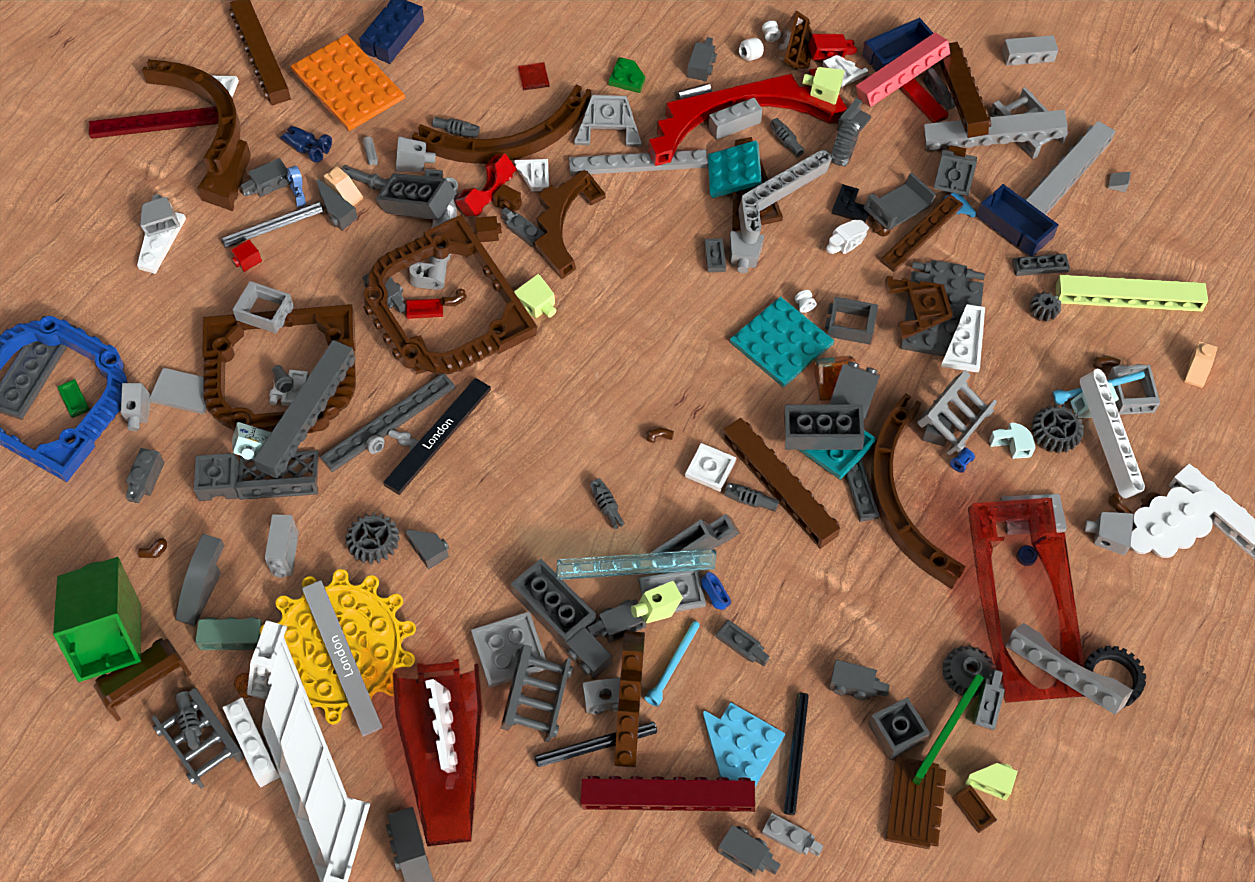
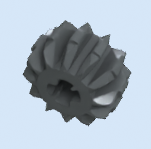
(1045, 306)

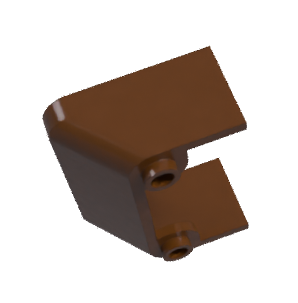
(128, 681)

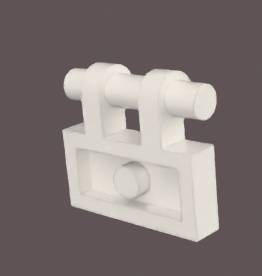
(299, 379)

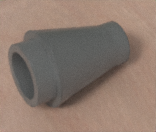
(282, 380)

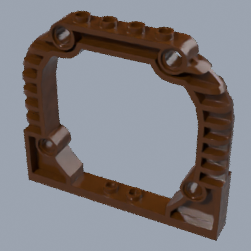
(457, 239)
(225, 331)

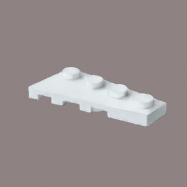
(156, 247)
(966, 345)
(442, 725)

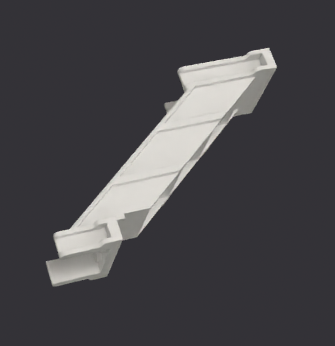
(326, 816)

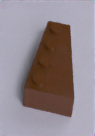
(223, 188)

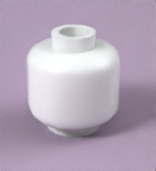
(751, 49)

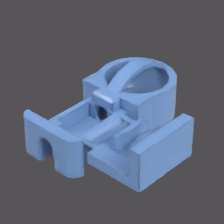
(296, 185)

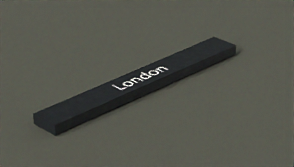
(436, 436)

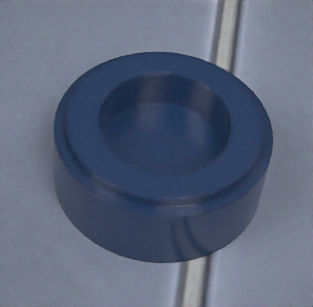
(1027, 555)

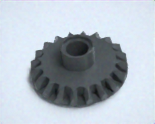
(956, 671)

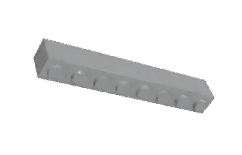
(1002, 130)
(1071, 167)

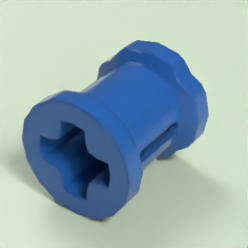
(963, 458)

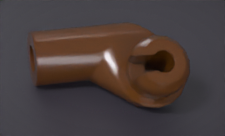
(454, 301)
(1107, 360)
(659, 432)
(1115, 502)
(155, 550)

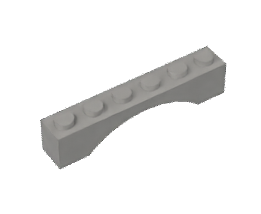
(1098, 688)

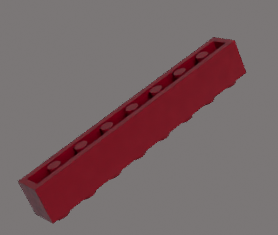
(668, 795)

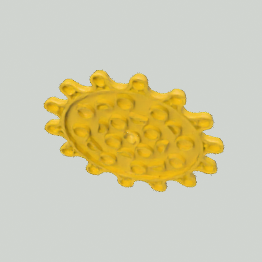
(370, 632)

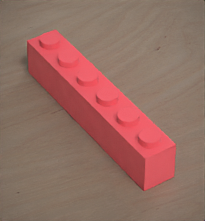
(902, 69)

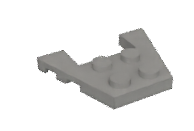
(608, 113)

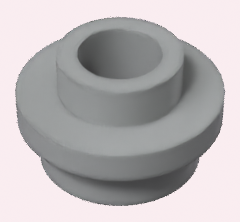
(375, 444)

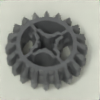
(845, 142)
(1055, 433)
(368, 548)

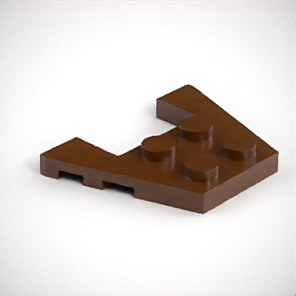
(927, 301)

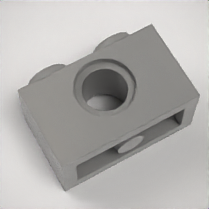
(594, 689)

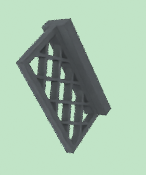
(278, 486)

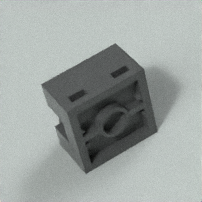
(955, 173)
(216, 476)

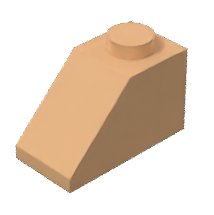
(342, 185)
(1200, 364)

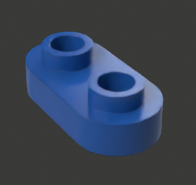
(716, 591)

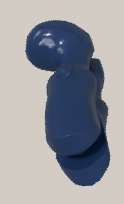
(300, 139)

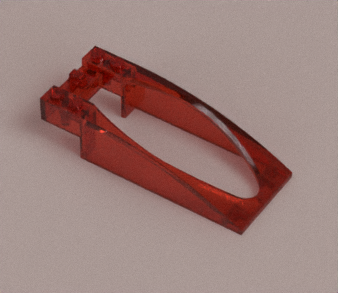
(1054, 556)

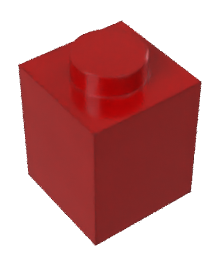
(246, 256)

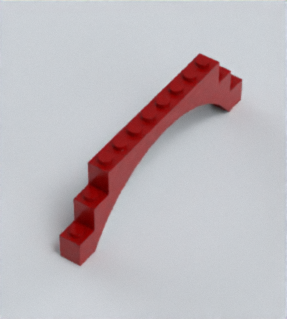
(778, 92)

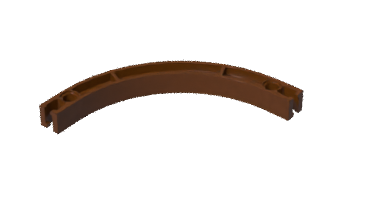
(203, 84)
(514, 146)
(890, 509)

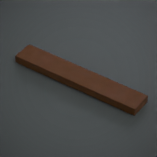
(921, 233)

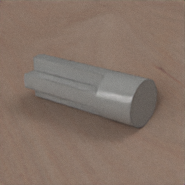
(370, 150)

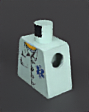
(248, 440)

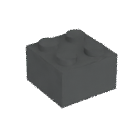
(898, 728)

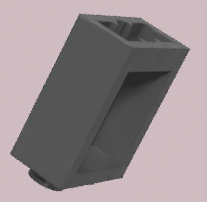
(856, 308)

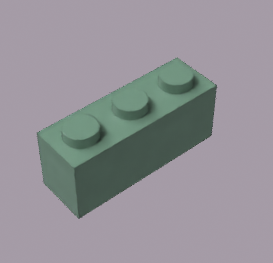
(228, 633)

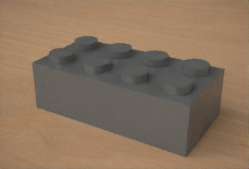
(416, 196)
(824, 427)
(552, 602)

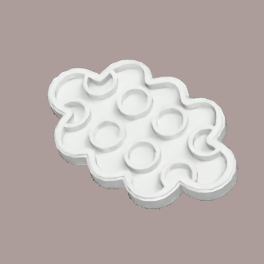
(1172, 522)

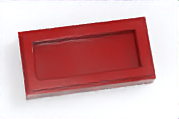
(424, 308)

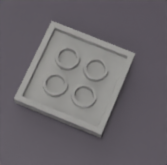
(500, 645)

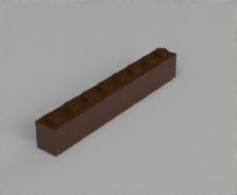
(260, 52)
(965, 92)
(781, 483)

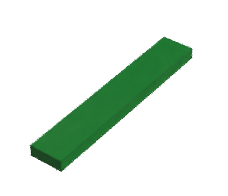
(919, 775)

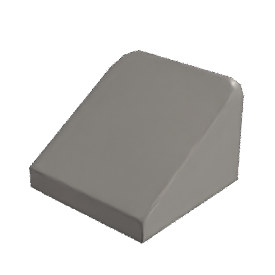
(1119, 181)

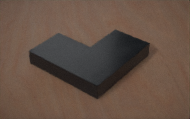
(847, 207)

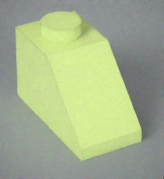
(994, 780)

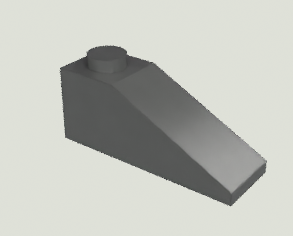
(339, 210)

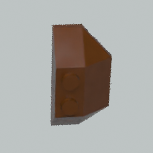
(794, 42)

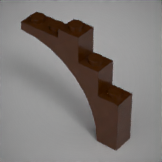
(551, 222)
(629, 699)

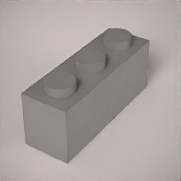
(1030, 50)
(735, 118)

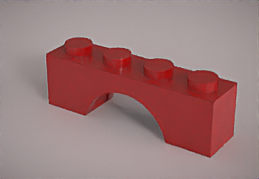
(498, 171)

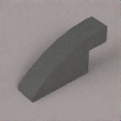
(701, 536)
(199, 579)

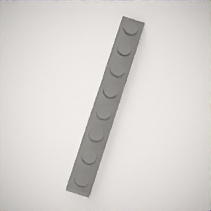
(636, 162)

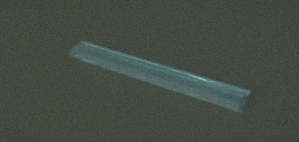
(635, 564)

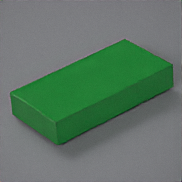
(73, 398)

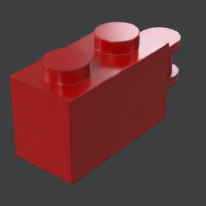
(828, 45)

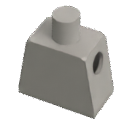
(412, 155)
(158, 216)
(744, 254)
(135, 405)
(1112, 531)

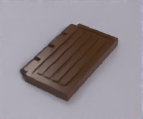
(912, 806)

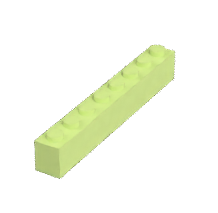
(1131, 293)

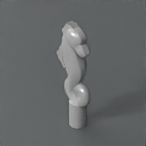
(403, 438)

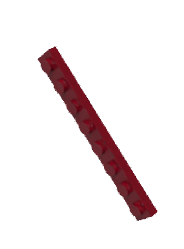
(153, 122)

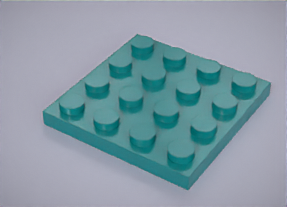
(781, 341)

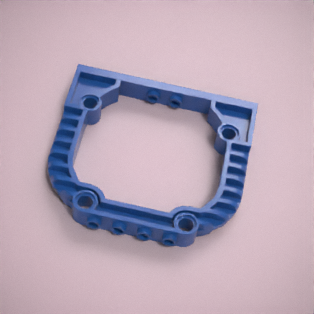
(61, 457)

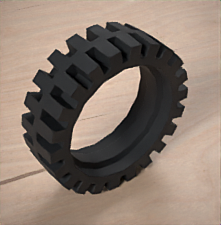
(1125, 659)

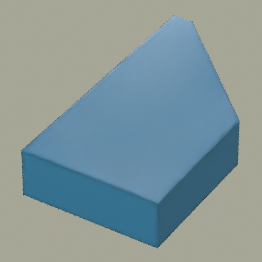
(966, 209)

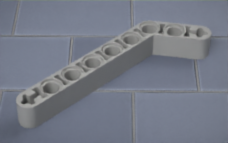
(776, 189)

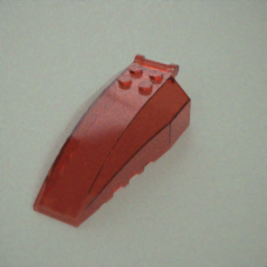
(443, 798)

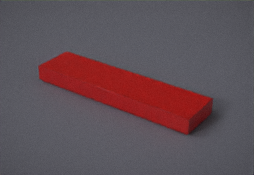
(924, 101)

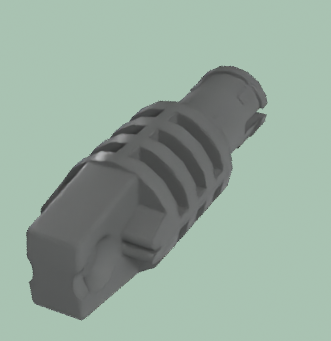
(457, 127)
(786, 137)
(750, 497)
(606, 502)
(188, 721)

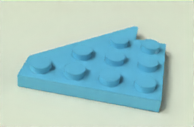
(741, 743)

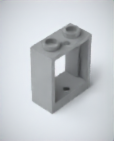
(247, 300)
(1136, 405)
(282, 545)

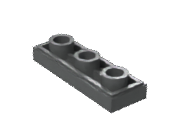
(1041, 264)

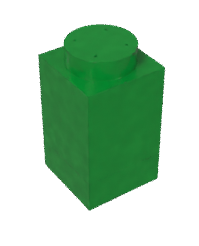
(97, 619)

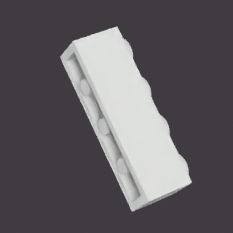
(251, 742)

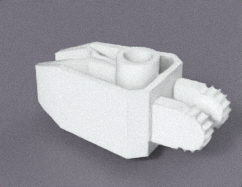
(847, 237)

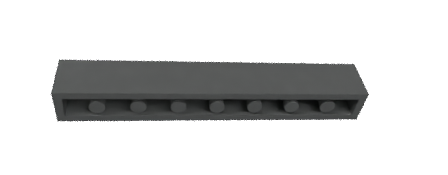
(304, 409)

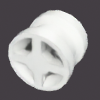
(771, 31)
(805, 301)

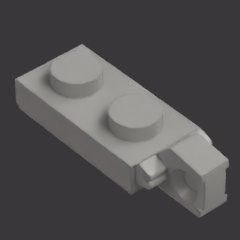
(791, 836)

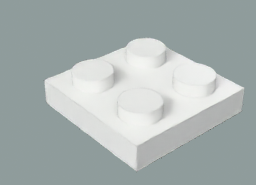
(710, 467)

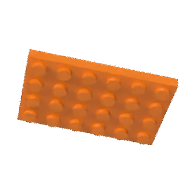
(347, 82)

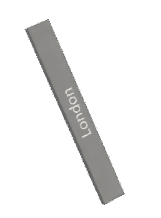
(342, 658)

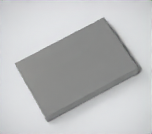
(179, 391)
(687, 583)

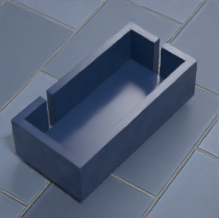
(392, 30)
(894, 43)
(1017, 220)

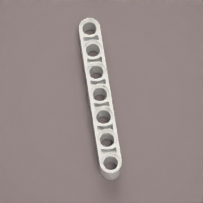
(1112, 434)

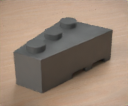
(409, 846)

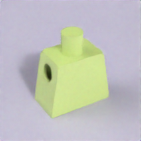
(825, 83)
(537, 297)
(658, 603)

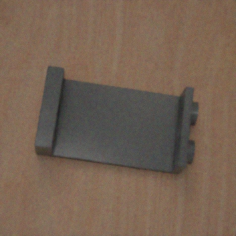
(900, 203)

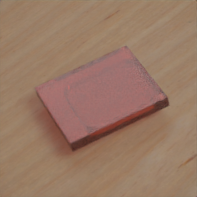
(533, 76)

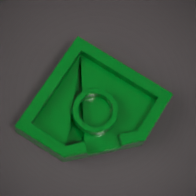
(627, 76)

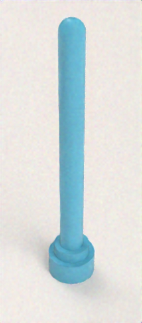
(1062, 396)
(654, 695)

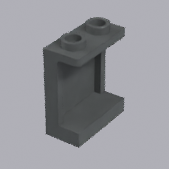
(855, 386)

